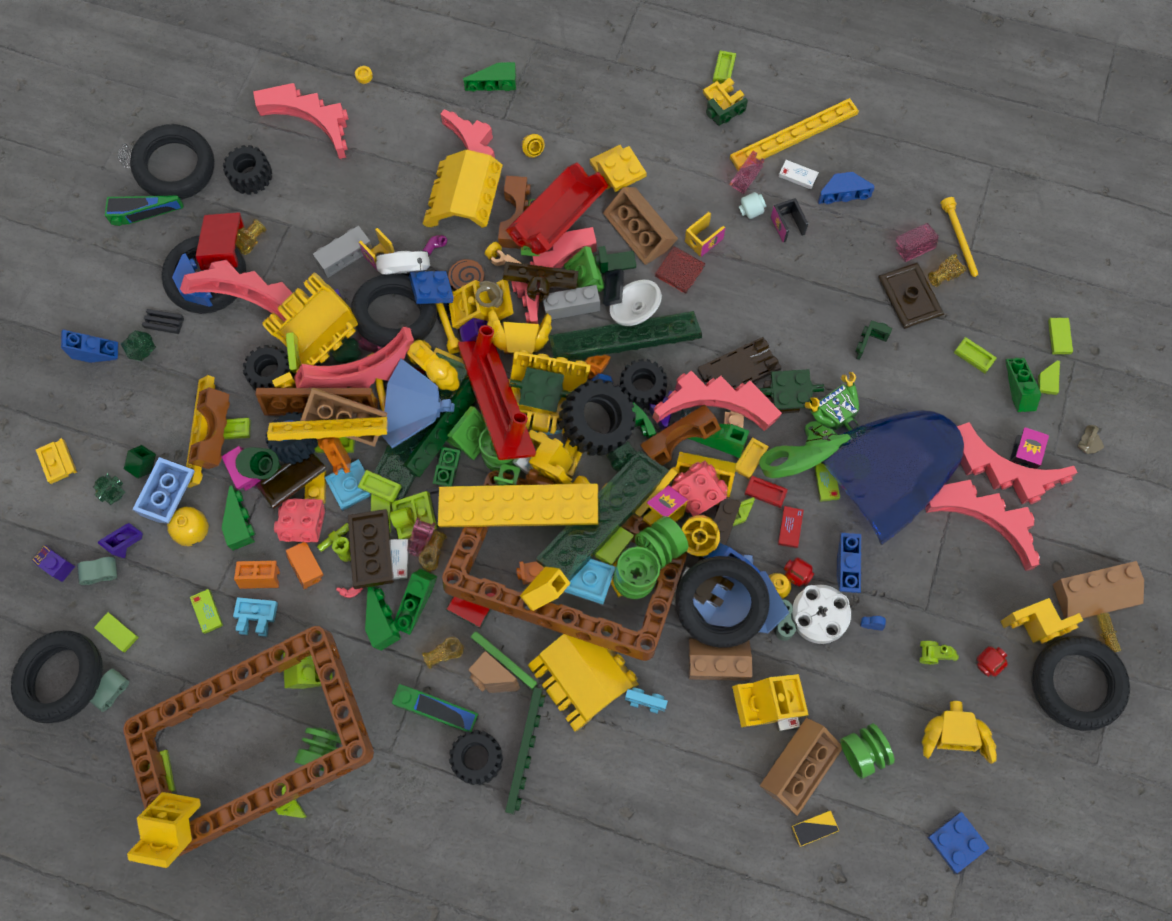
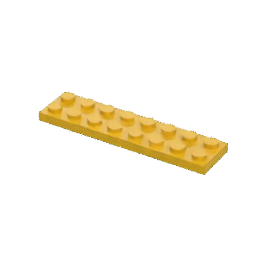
(518, 505)

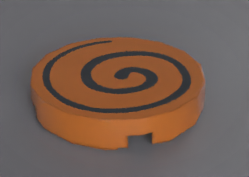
(465, 272)

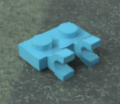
(256, 610)
(655, 702)

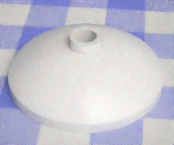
(638, 303)

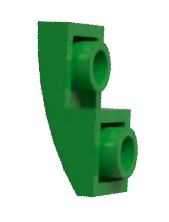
(642, 419)
(447, 467)

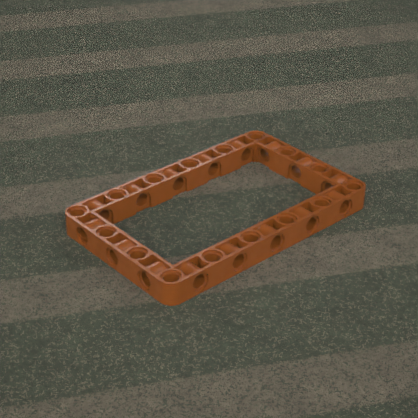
(552, 615)
(269, 796)

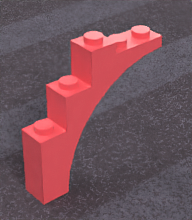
(289, 101)
(474, 136)
(562, 251)
(249, 286)
(357, 373)
(718, 393)
(1002, 473)
(1011, 524)

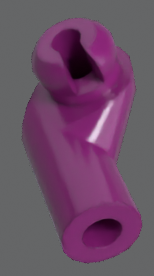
(435, 242)

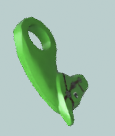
(819, 446)

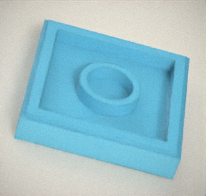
(346, 485)
(592, 581)

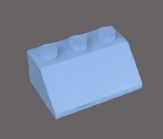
(163, 491)

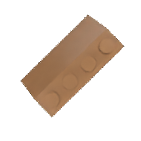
(639, 225)
(328, 406)
(1101, 590)
(801, 766)

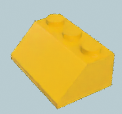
(724, 469)

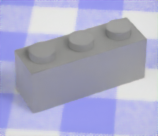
(341, 251)
(572, 302)

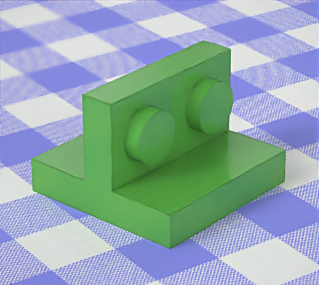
(589, 272)
(467, 432)

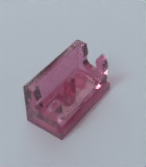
(747, 173)
(917, 242)

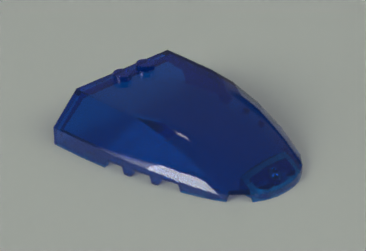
(897, 466)

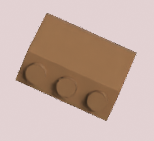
(719, 663)
(492, 676)

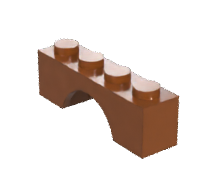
(516, 193)
(213, 406)
(696, 424)

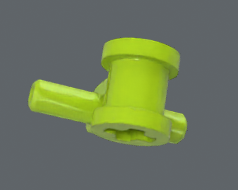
(339, 544)
(933, 652)

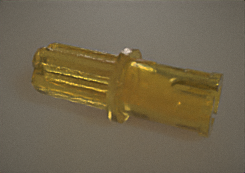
(1108, 631)

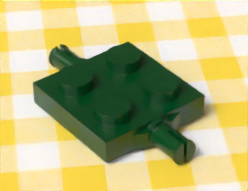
(540, 389)
(791, 389)

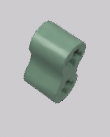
(97, 570)
(788, 623)
(110, 687)

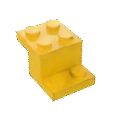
(618, 167)
(466, 306)
(550, 458)
(1042, 621)
(770, 700)
(164, 830)

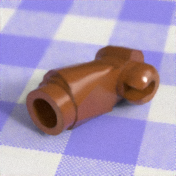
(534, 478)

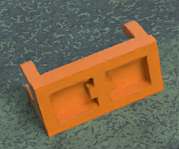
(335, 453)
(304, 565)
(256, 574)

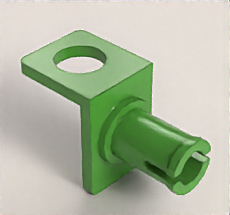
(500, 481)

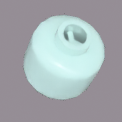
(752, 205)

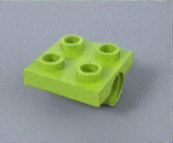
(408, 509)

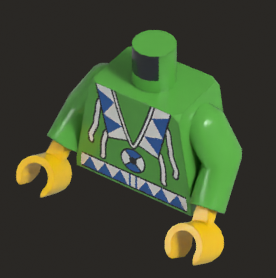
(838, 406)

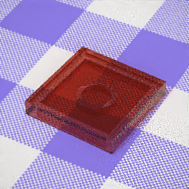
(680, 269)

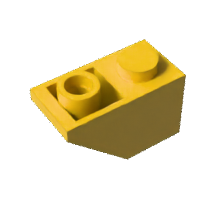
(545, 588)

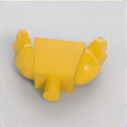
(519, 336)
(436, 368)
(958, 732)

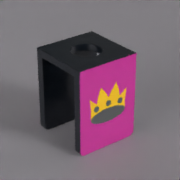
(794, 208)
(1029, 448)

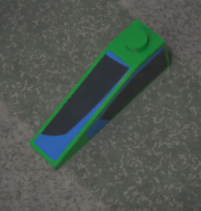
(137, 208)
(434, 708)

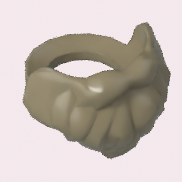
(494, 292)
(1090, 440)

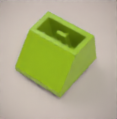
(302, 675)

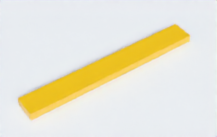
(797, 132)

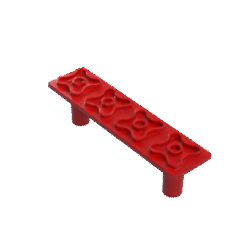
(495, 397)

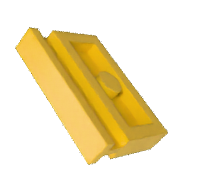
(56, 461)

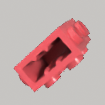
(700, 487)
(300, 520)

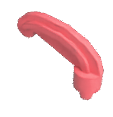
(349, 593)

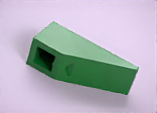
(495, 77)
(1023, 386)
(728, 439)
(235, 523)
(415, 599)
(379, 623)

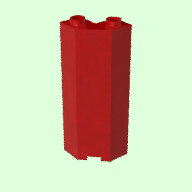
(556, 209)

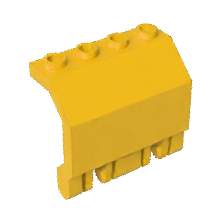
(464, 188)
(316, 321)
(574, 375)
(585, 675)

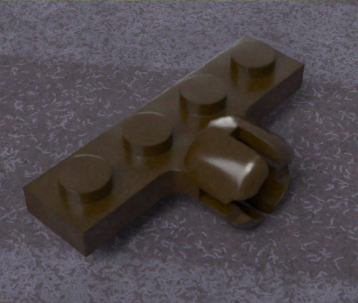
(540, 278)
(725, 518)

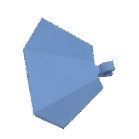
(411, 403)
(738, 603)

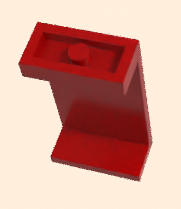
(218, 239)

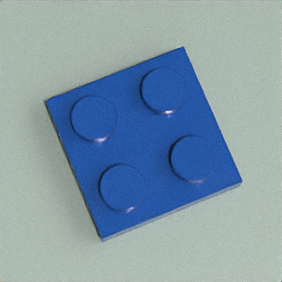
(431, 287)
(958, 842)

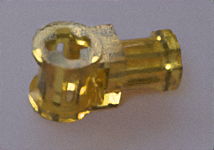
(248, 236)
(948, 270)
(432, 551)
(443, 652)

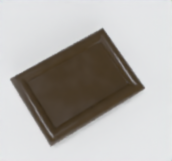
(911, 295)
(290, 479)

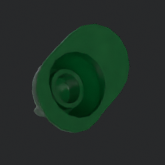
(257, 463)

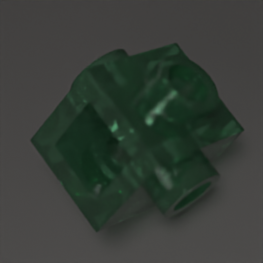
(138, 345)
(347, 352)
(621, 456)
(109, 495)

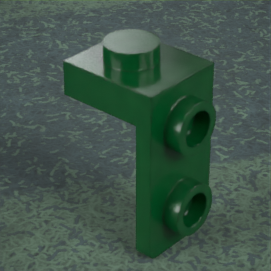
(722, 116)
(614, 261)
(877, 330)

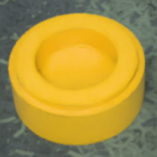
(363, 74)
(491, 250)

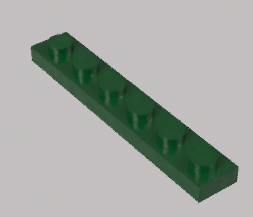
(437, 434)
(524, 760)

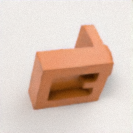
(598, 364)
(528, 571)

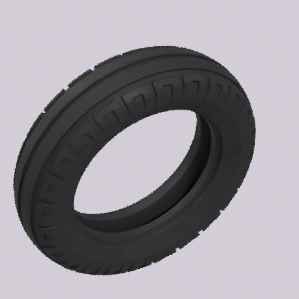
(165, 135)
(189, 247)
(386, 285)
(722, 636)
(32, 660)
(1108, 661)

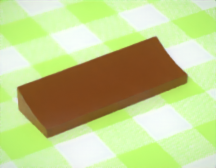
(284, 400)

